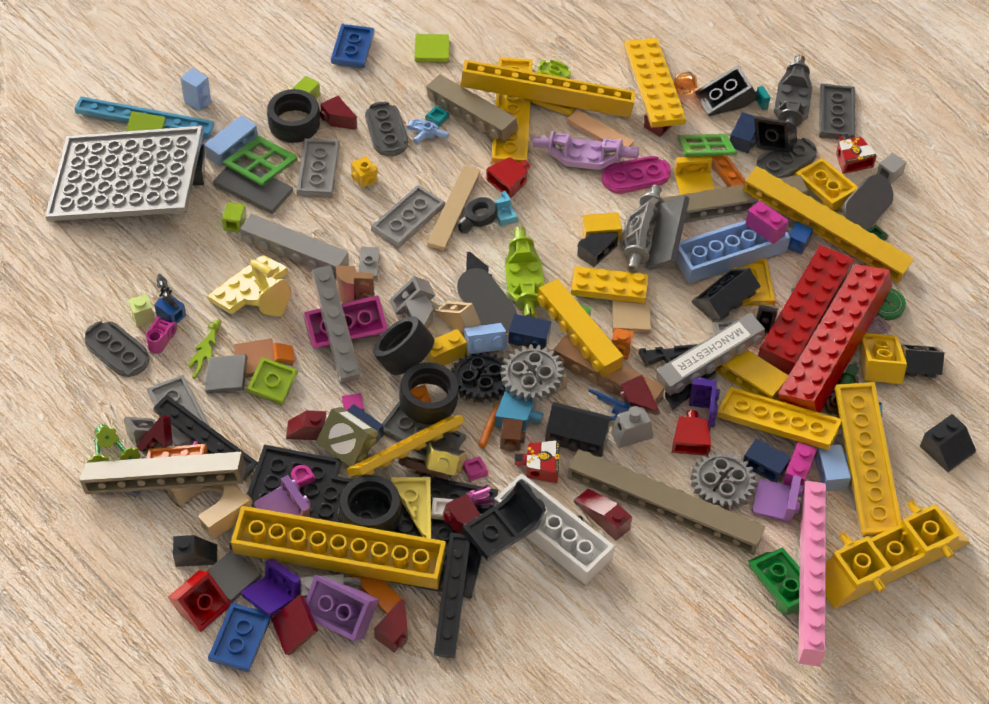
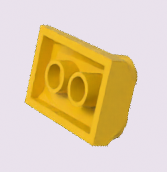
(827, 183)

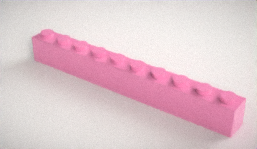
(812, 574)

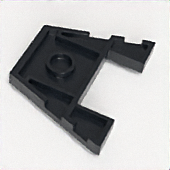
(658, 354)

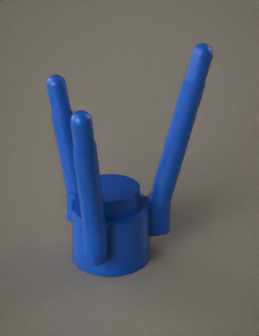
(619, 407)

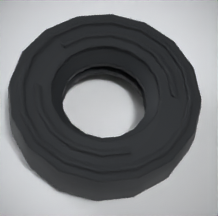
(478, 203)

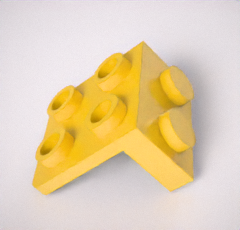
(693, 174)

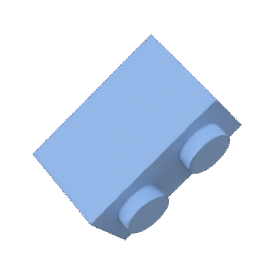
(196, 89)
(485, 338)
(833, 467)

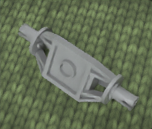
(634, 236)

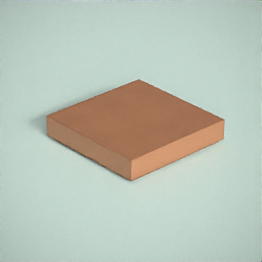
(255, 351)

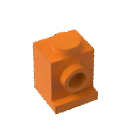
(623, 341)

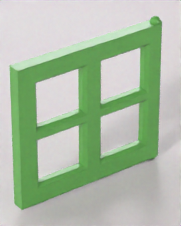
(707, 145)
(245, 151)

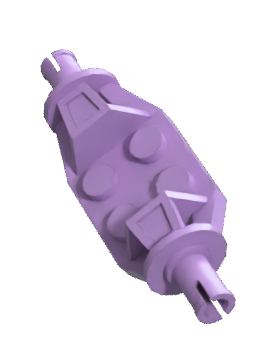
(583, 152)

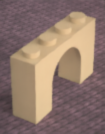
(220, 516)

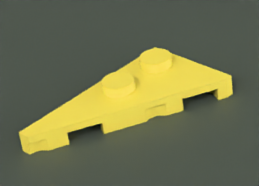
(417, 500)

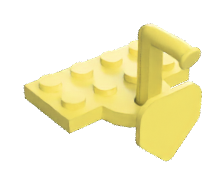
(257, 286)

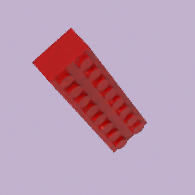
(805, 308)

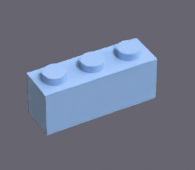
(230, 140)

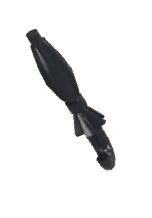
(165, 290)

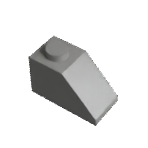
(412, 289)
(420, 308)

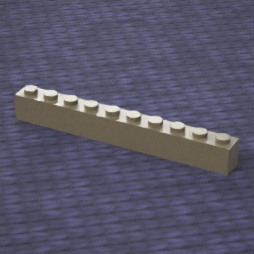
(666, 502)

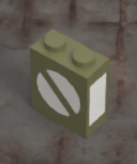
(346, 436)

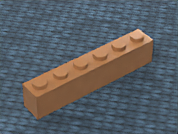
(575, 362)

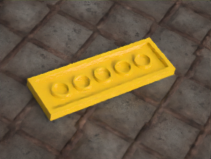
(779, 418)
(403, 447)

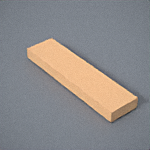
(595, 128)

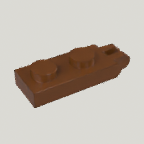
(420, 467)

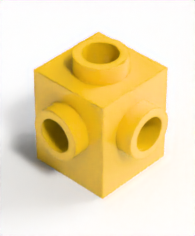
(364, 172)

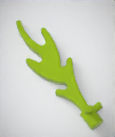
(204, 348)

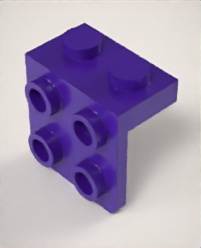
(705, 396)
(274, 590)

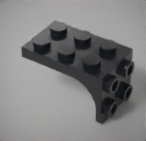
(506, 522)

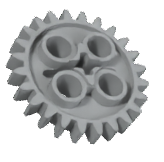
(517, 381)
(709, 470)

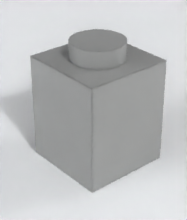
(891, 167)

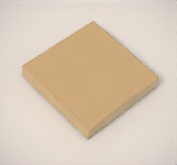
(631, 316)

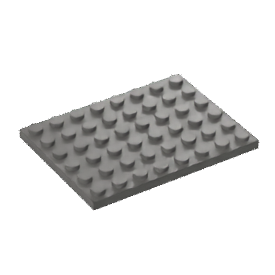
(125, 174)

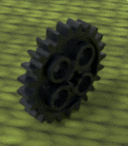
(479, 377)

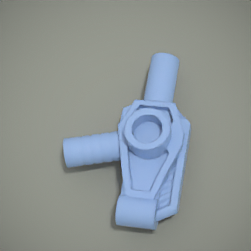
(425, 130)

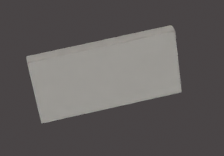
(318, 168)
(408, 216)
(179, 391)

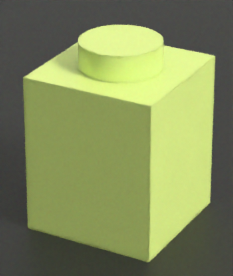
(141, 310)

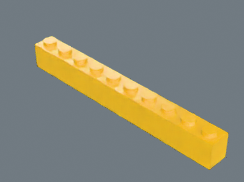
(547, 88)
(827, 223)

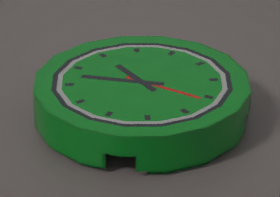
(892, 306)

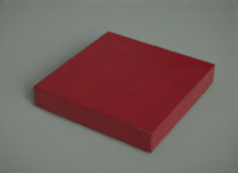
(294, 625)

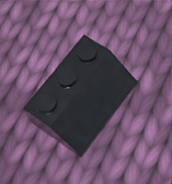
(727, 293)
(578, 429)

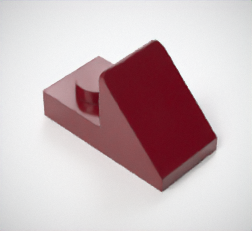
(159, 432)

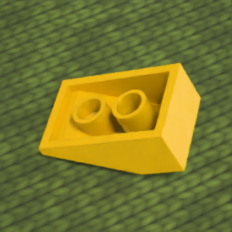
(882, 359)

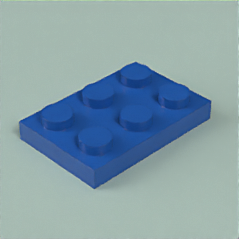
(352, 45)
(239, 637)

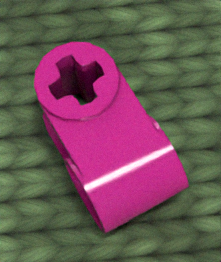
(160, 335)

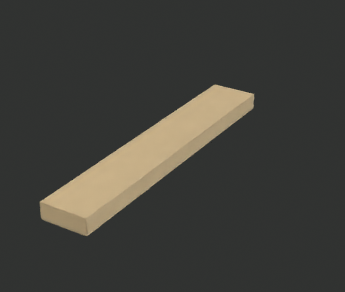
(453, 208)

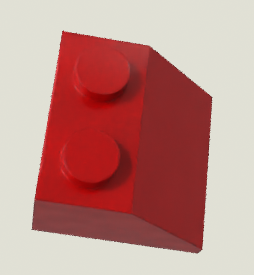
(200, 600)

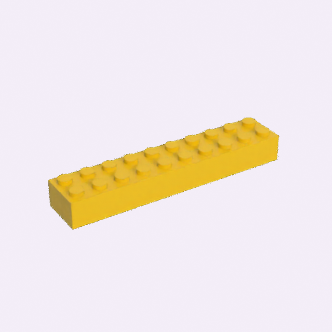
(339, 547)

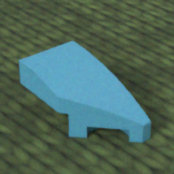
(505, 214)

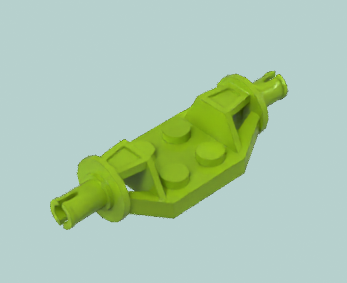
(523, 273)

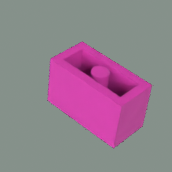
(766, 222)
(800, 463)

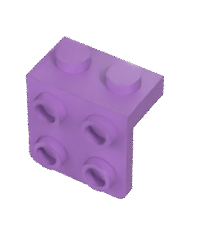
(285, 499)
(777, 499)

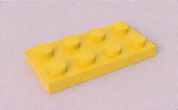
(609, 284)

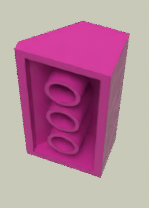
(362, 317)

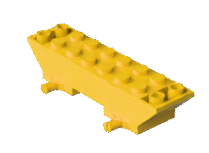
(890, 555)

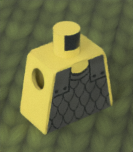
(444, 459)

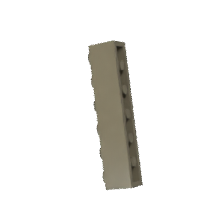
(472, 108)

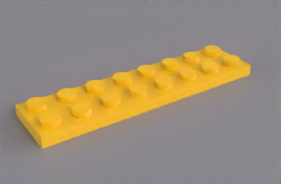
(654, 82)
(517, 144)
(868, 458)

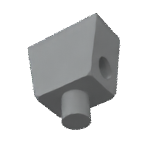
(632, 427)

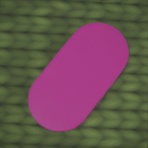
(636, 174)

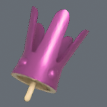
(478, 496)

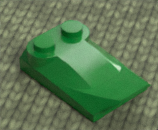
(780, 577)

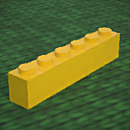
(580, 328)

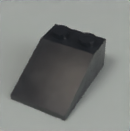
(727, 92)

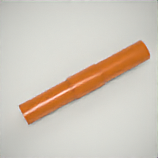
(488, 427)

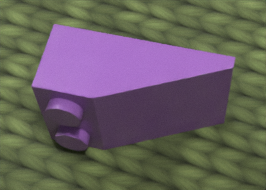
(341, 607)

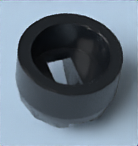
(465, 225)

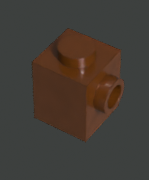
(512, 435)

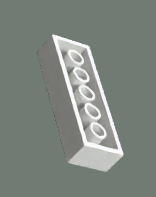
(566, 536)

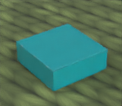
(764, 98)
(437, 116)

